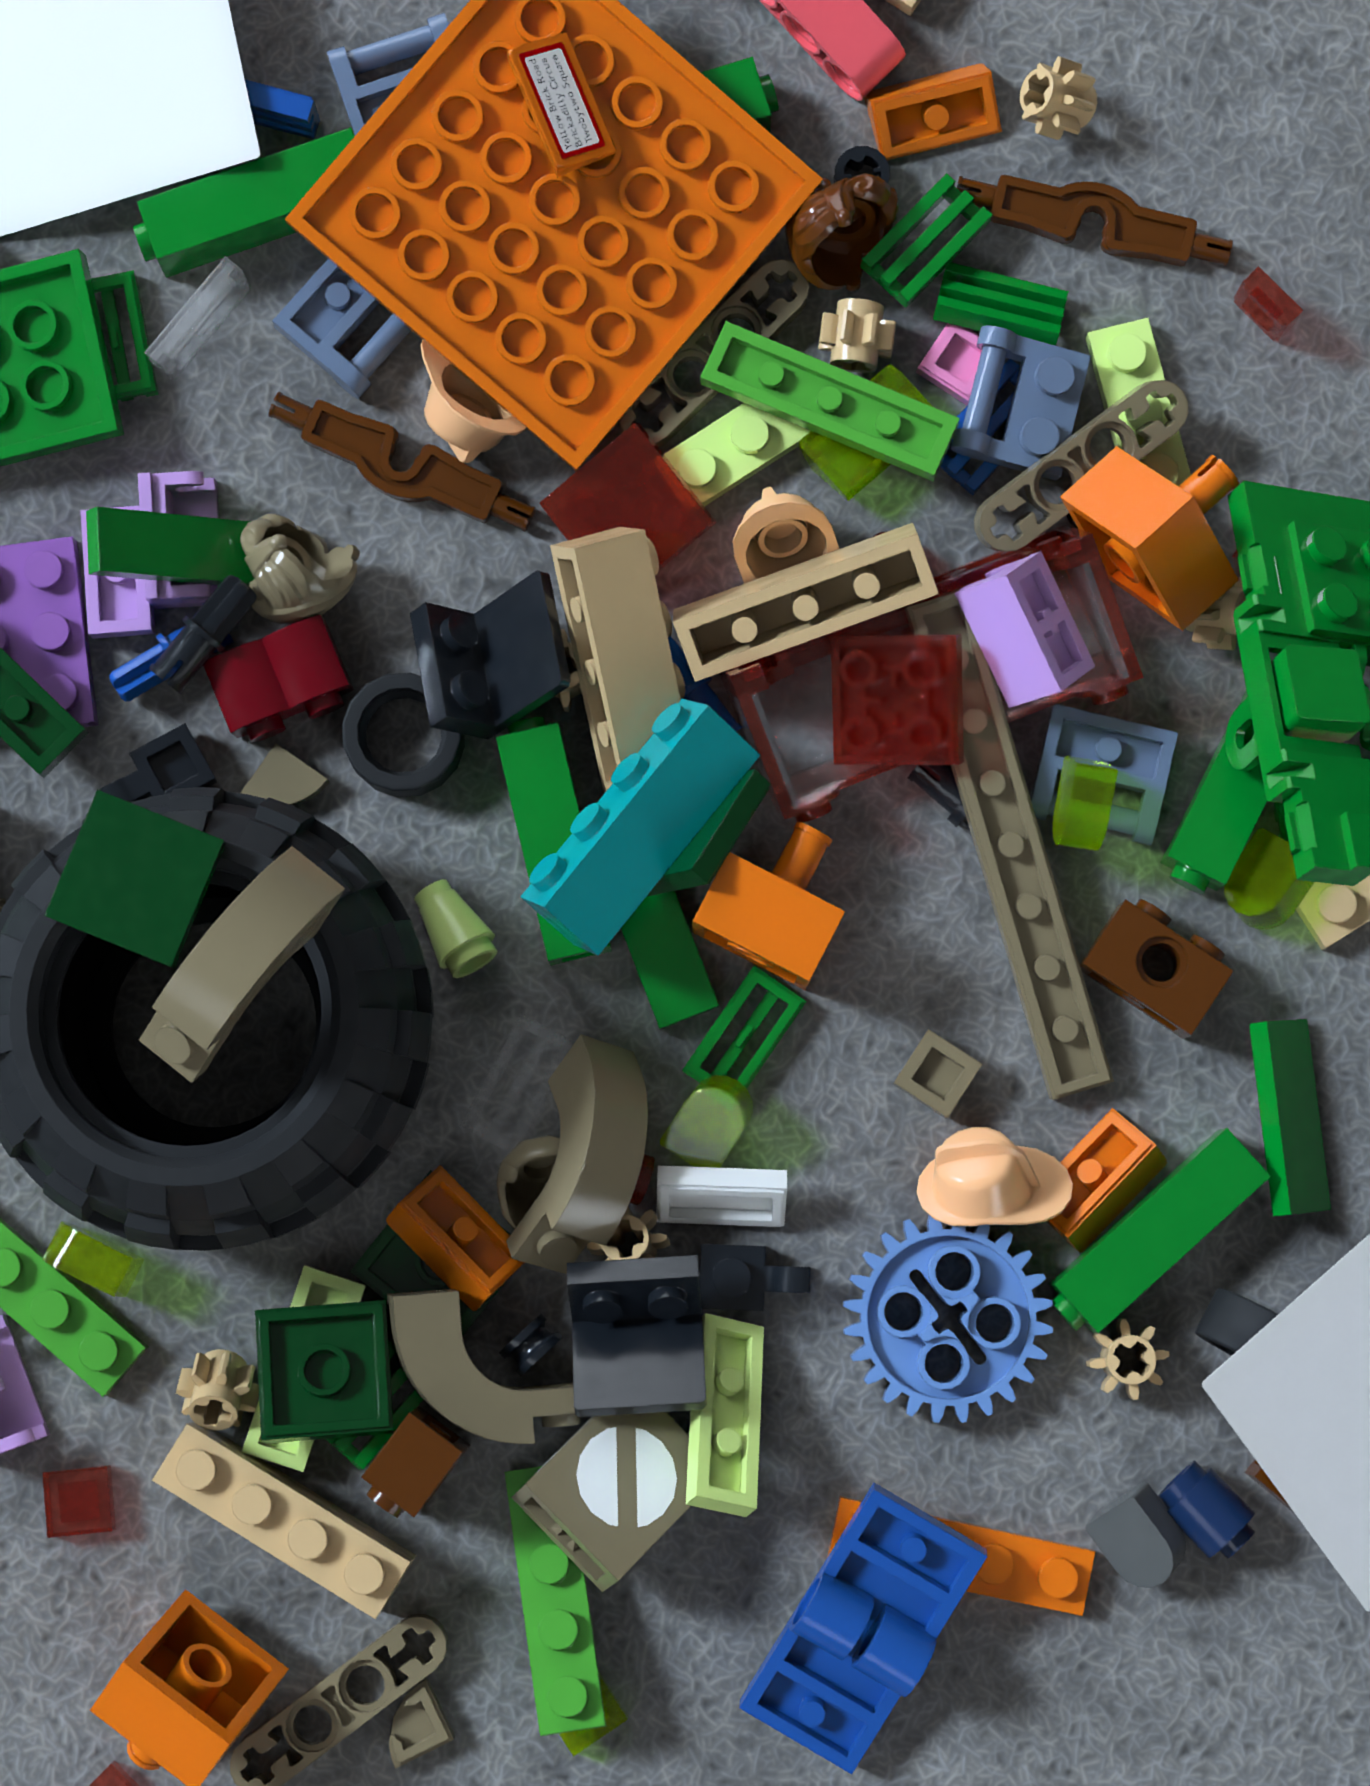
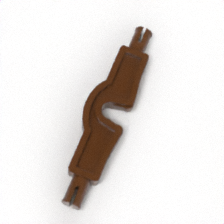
(1126, 230)
(371, 448)

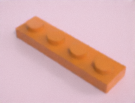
(1016, 1566)

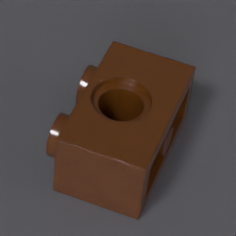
(1117, 965)
(413, 1464)

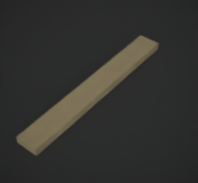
(1019, 872)

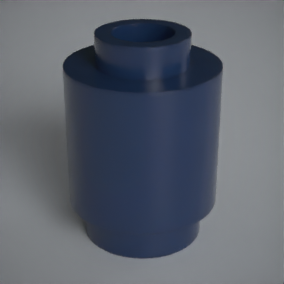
(1208, 1510)

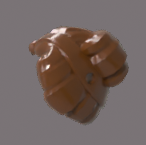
(839, 228)

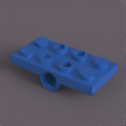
(863, 1628)

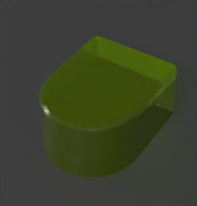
(1083, 803)
(1265, 883)
(709, 1122)
(93, 1259)

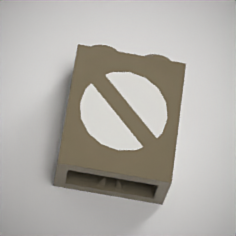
(611, 1491)

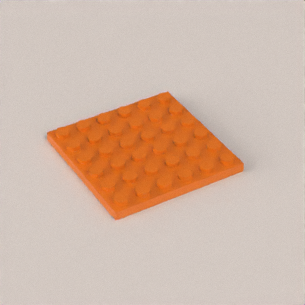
(538, 283)

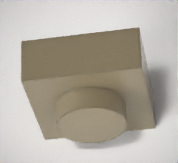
(937, 1074)

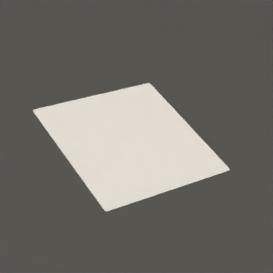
(114, 102)
(1305, 1410)

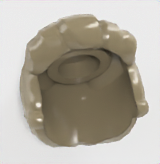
(295, 569)

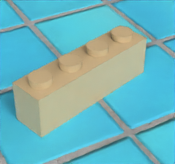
(804, 602)
(617, 639)
(284, 1518)

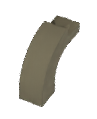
(237, 959)
(597, 1159)
(435, 1361)

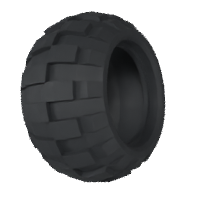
(186, 1185)

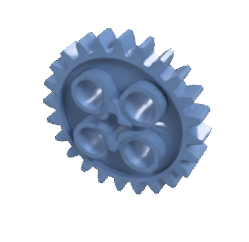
(902, 1353)

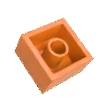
(1156, 532)
(771, 914)
(188, 1691)

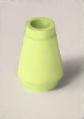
(455, 930)

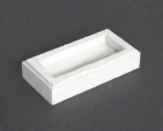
(721, 1196)

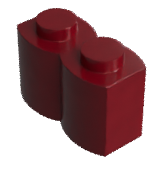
(279, 678)

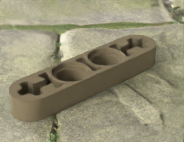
(704, 338)
(1076, 459)
(335, 1698)

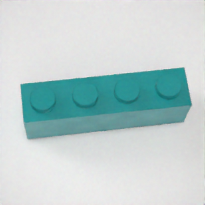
(639, 824)

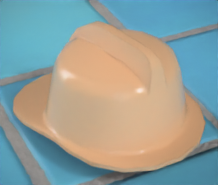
(462, 411)
(780, 534)
(991, 1181)

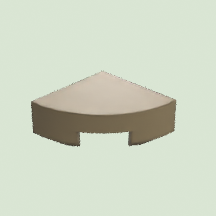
(285, 778)
(418, 1725)

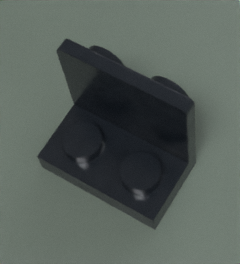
(493, 663)
(637, 1336)

